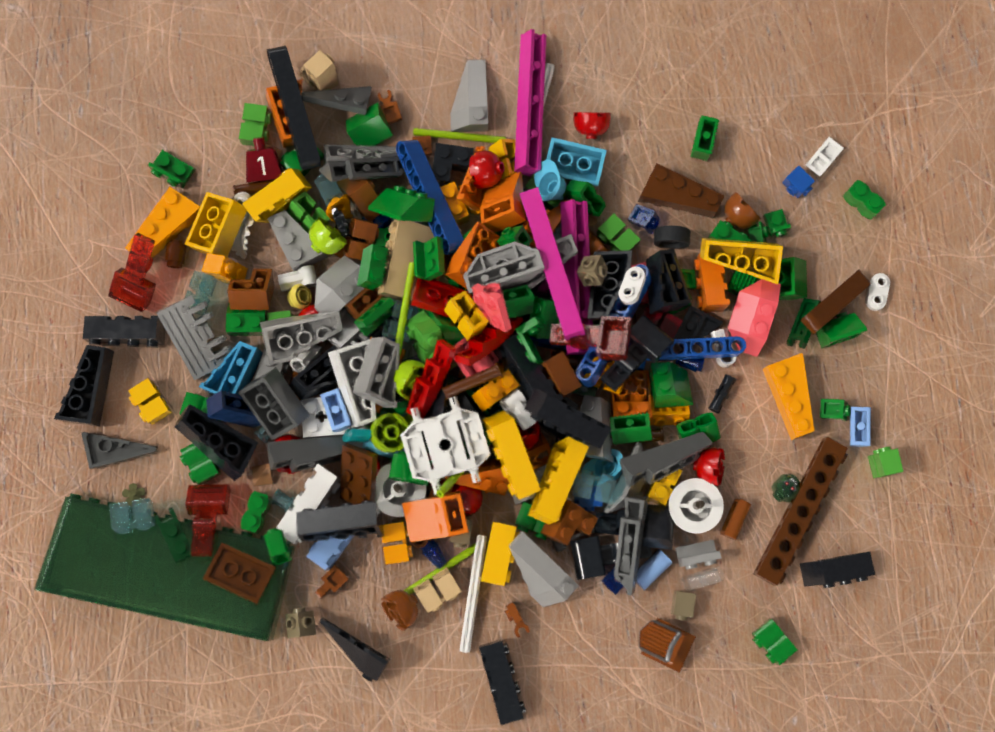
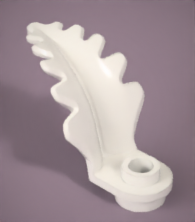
(240, 240)

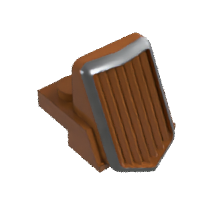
(665, 643)

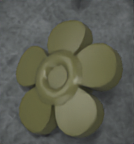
(133, 494)

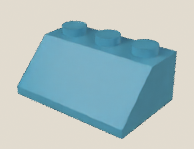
(577, 160)

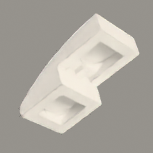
(824, 156)

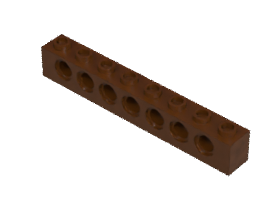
(764, 569)

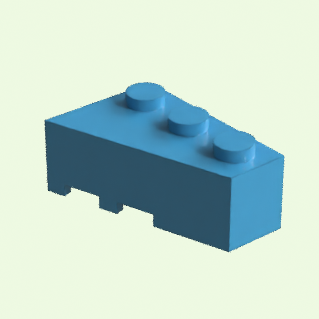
(235, 370)

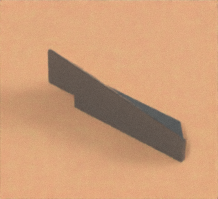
(363, 169)
(306, 453)
(664, 459)
(630, 541)

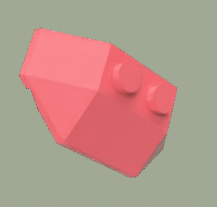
(754, 314)

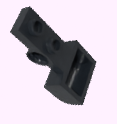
(646, 342)
(657, 528)
(591, 557)

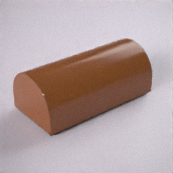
(362, 302)
(735, 519)

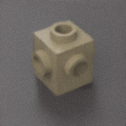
(592, 270)
(300, 623)

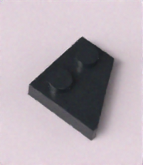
(697, 324)

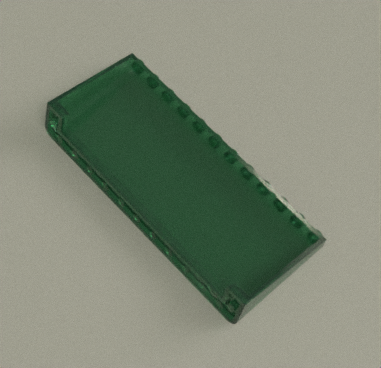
(141, 576)

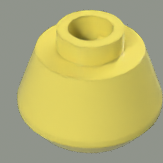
(299, 296)

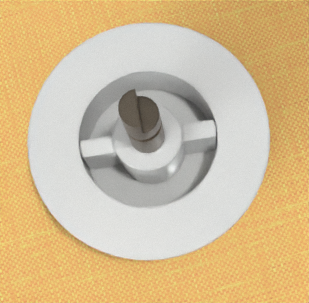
(392, 493)
(696, 505)

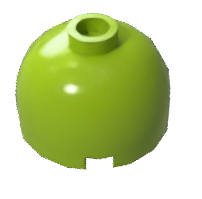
(325, 238)
(406, 376)
(387, 432)

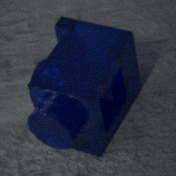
(609, 581)

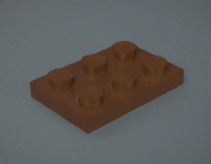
(357, 474)
(239, 573)

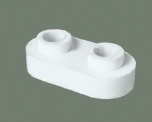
(632, 284)
(878, 291)

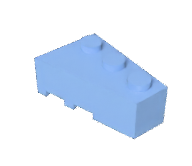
(327, 552)

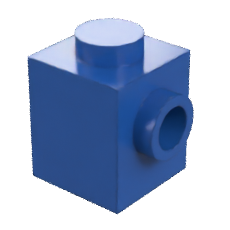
(798, 182)
(588, 504)

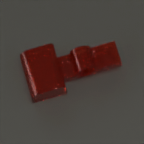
(130, 283)
(609, 337)
(206, 504)

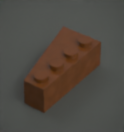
(680, 193)

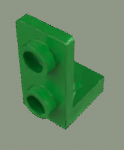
(524, 332)

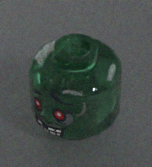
(785, 488)

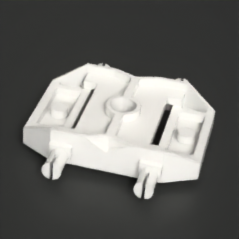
(440, 428)

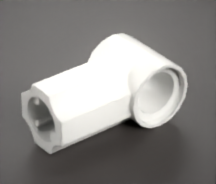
(304, 275)
(722, 333)
(304, 359)
(514, 405)

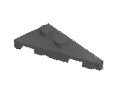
(346, 99)
(106, 450)

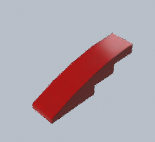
(486, 342)
(434, 373)

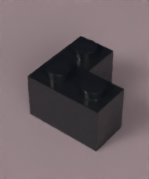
(448, 159)

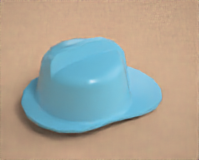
(550, 181)
(605, 467)

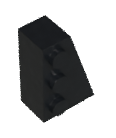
(668, 286)
(315, 378)
(837, 569)

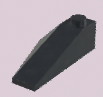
(605, 296)
(364, 657)

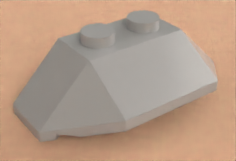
(504, 265)
(337, 285)
(623, 490)

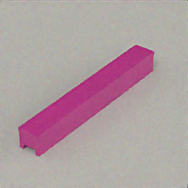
(530, 103)
(575, 223)
(552, 263)

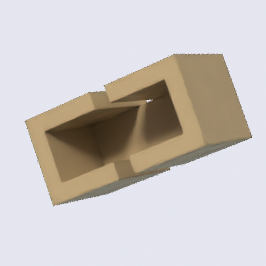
(428, 594)

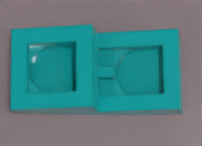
(357, 435)

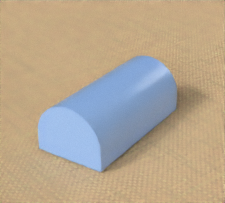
(336, 410)
(860, 426)
(652, 569)

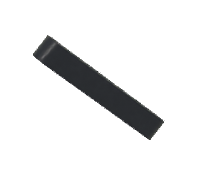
(293, 108)

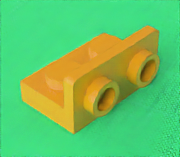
(669, 415)

